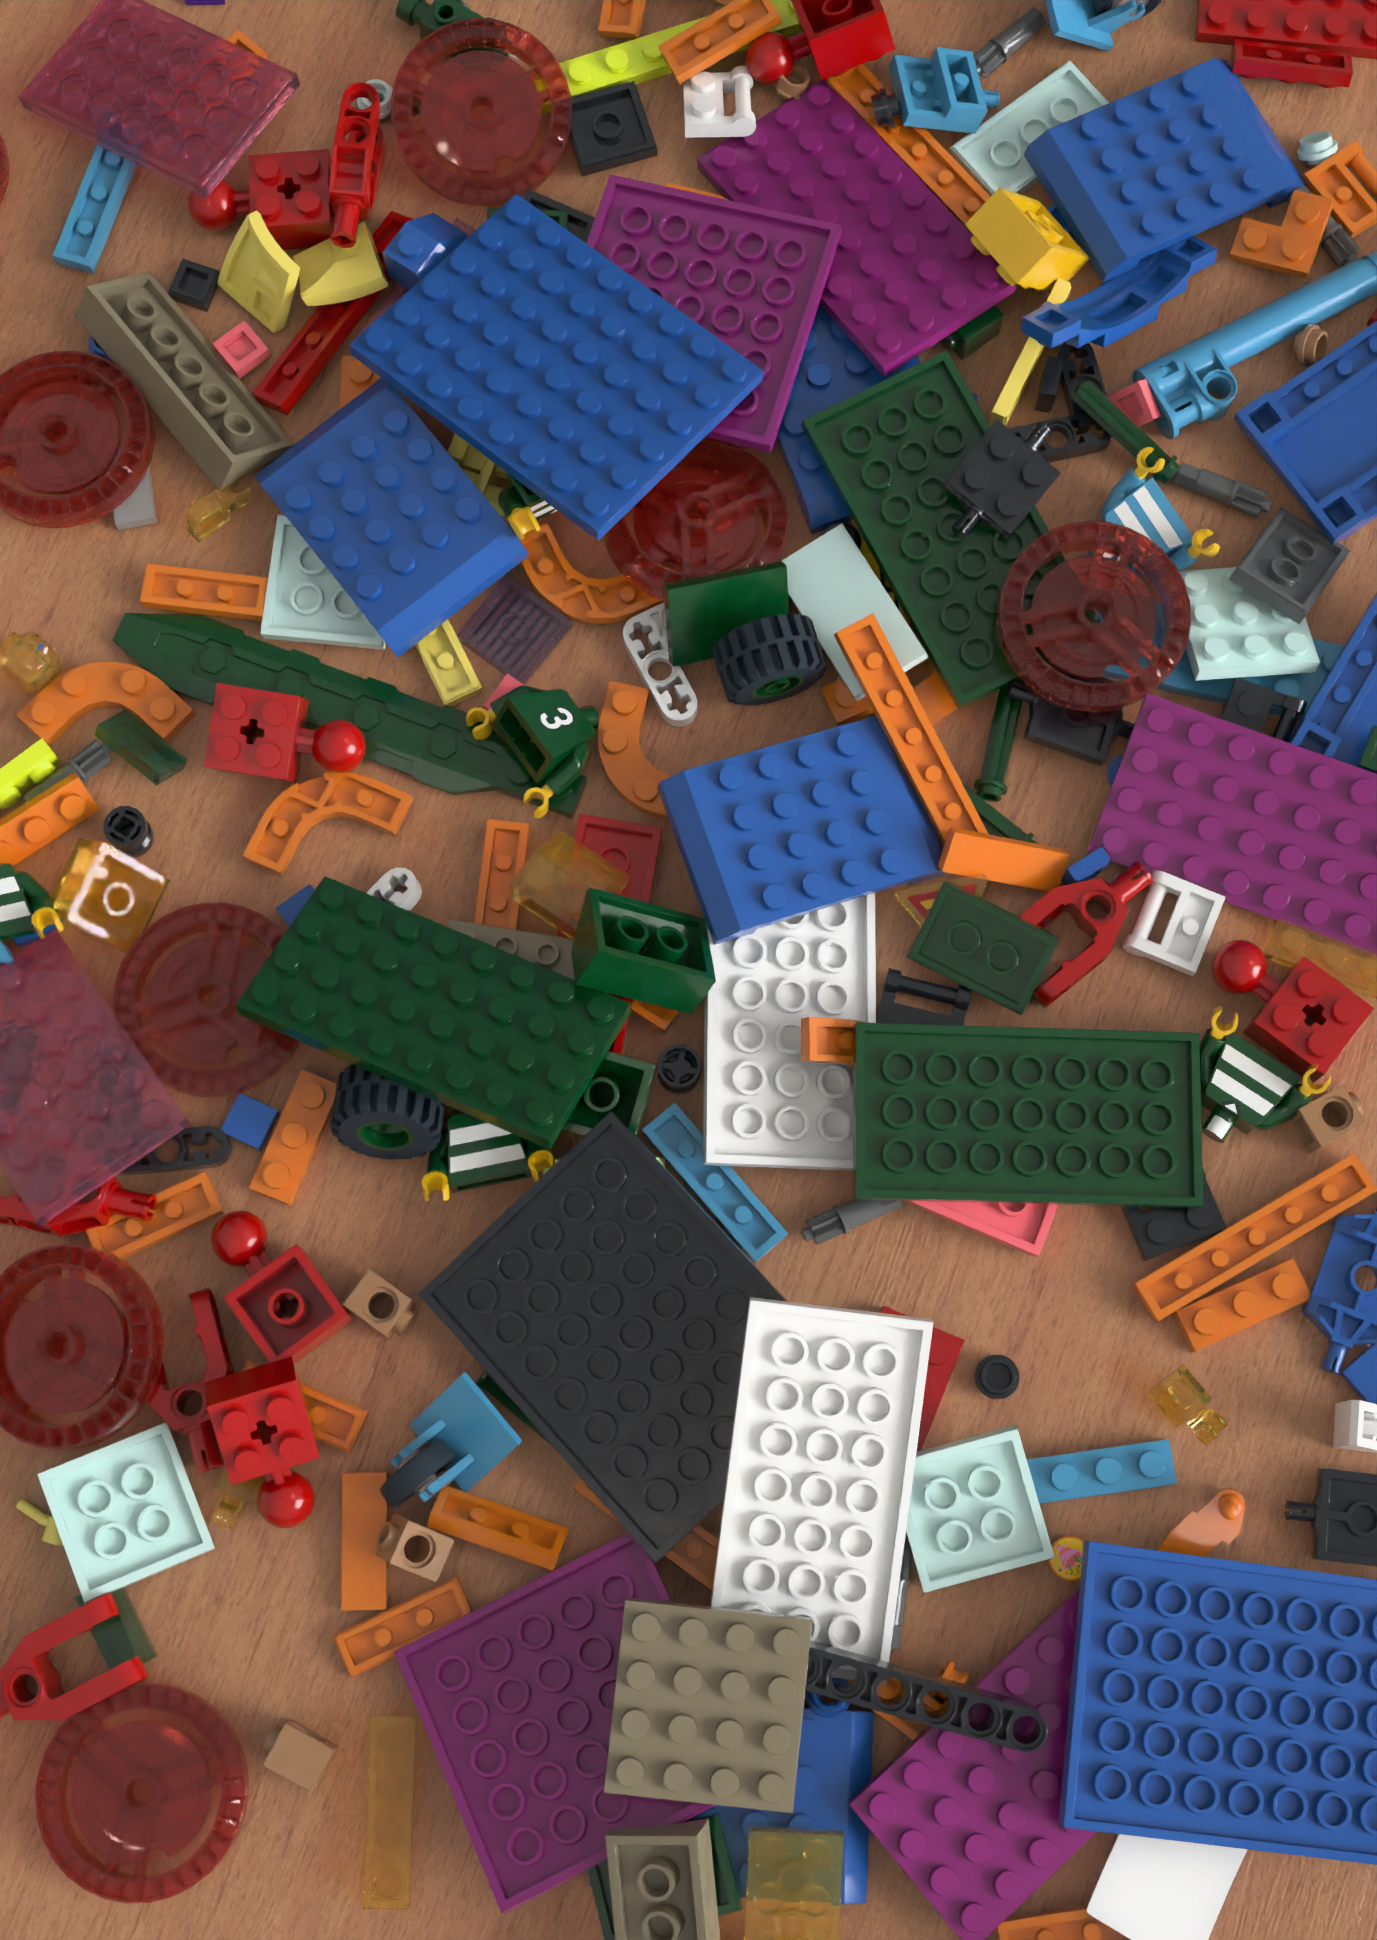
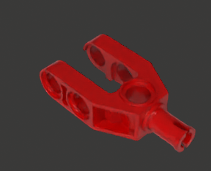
(355, 165)
(1103, 932)
(82, 1215)
(170, 1402)
(32, 1659)

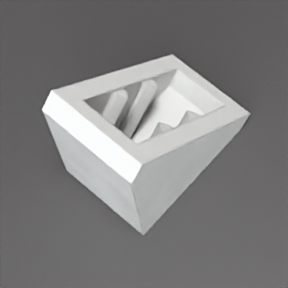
(1355, 1426)

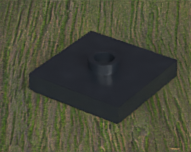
(610, 129)

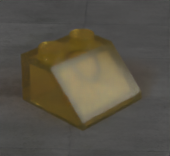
(558, 877)
(106, 894)

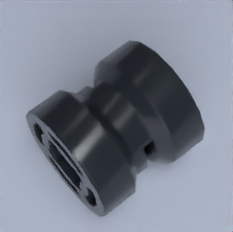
(133, 839)
(681, 1062)

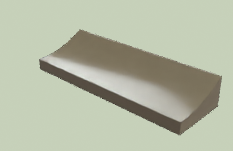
(181, 377)
(663, 1882)

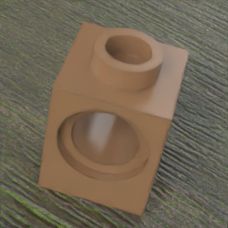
(1313, 1128)
(367, 1291)
(430, 1553)
(298, 1754)

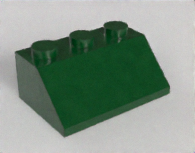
(642, 951)

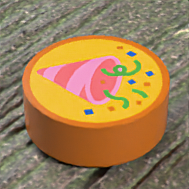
(1067, 1559)

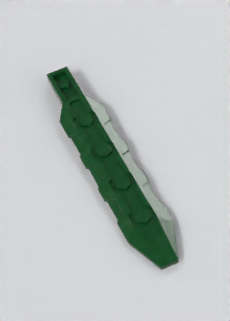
(398, 729)

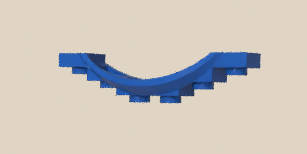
(1122, 302)

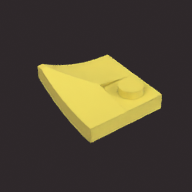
(338, 273)
(259, 274)

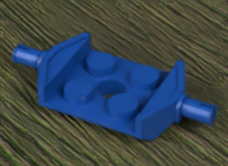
(1336, 1302)

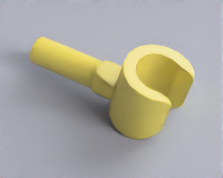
(51, 1532)

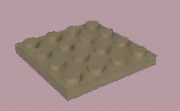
(708, 1705)

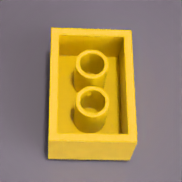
(1025, 241)

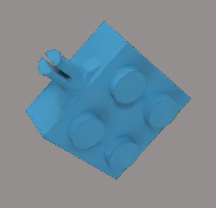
(941, 91)

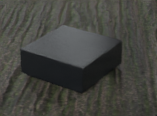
(194, 285)
(1049, 384)

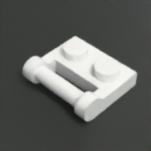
(705, 104)
(1187, 926)

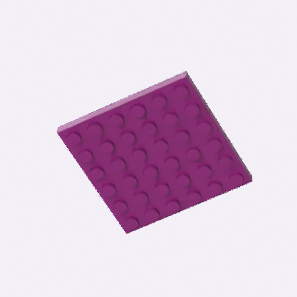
(734, 271)
(525, 1720)

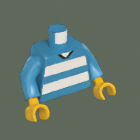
(1147, 510)

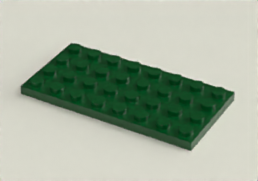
(889, 465)
(435, 1011)
(1026, 1115)

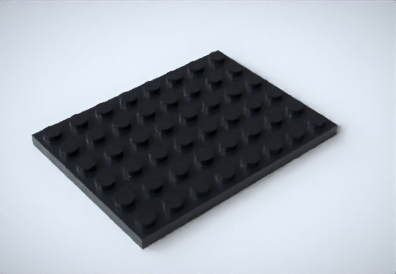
(614, 1328)

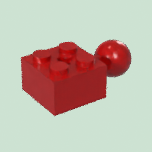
(832, 32)
(286, 191)
(236, 710)
(1280, 1023)
(258, 1302)
(265, 1432)

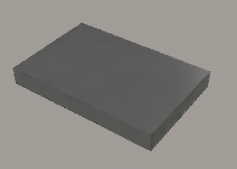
(1289, 565)

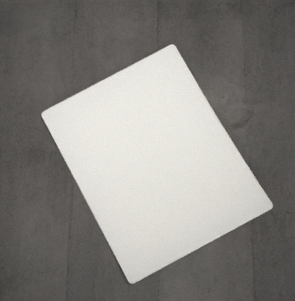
(1164, 1888)

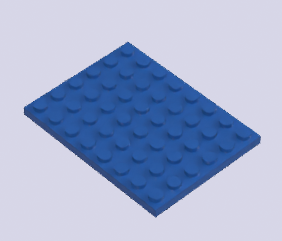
(557, 365)
(1223, 1704)

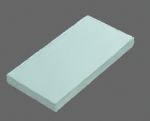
(997, 149)
(837, 588)

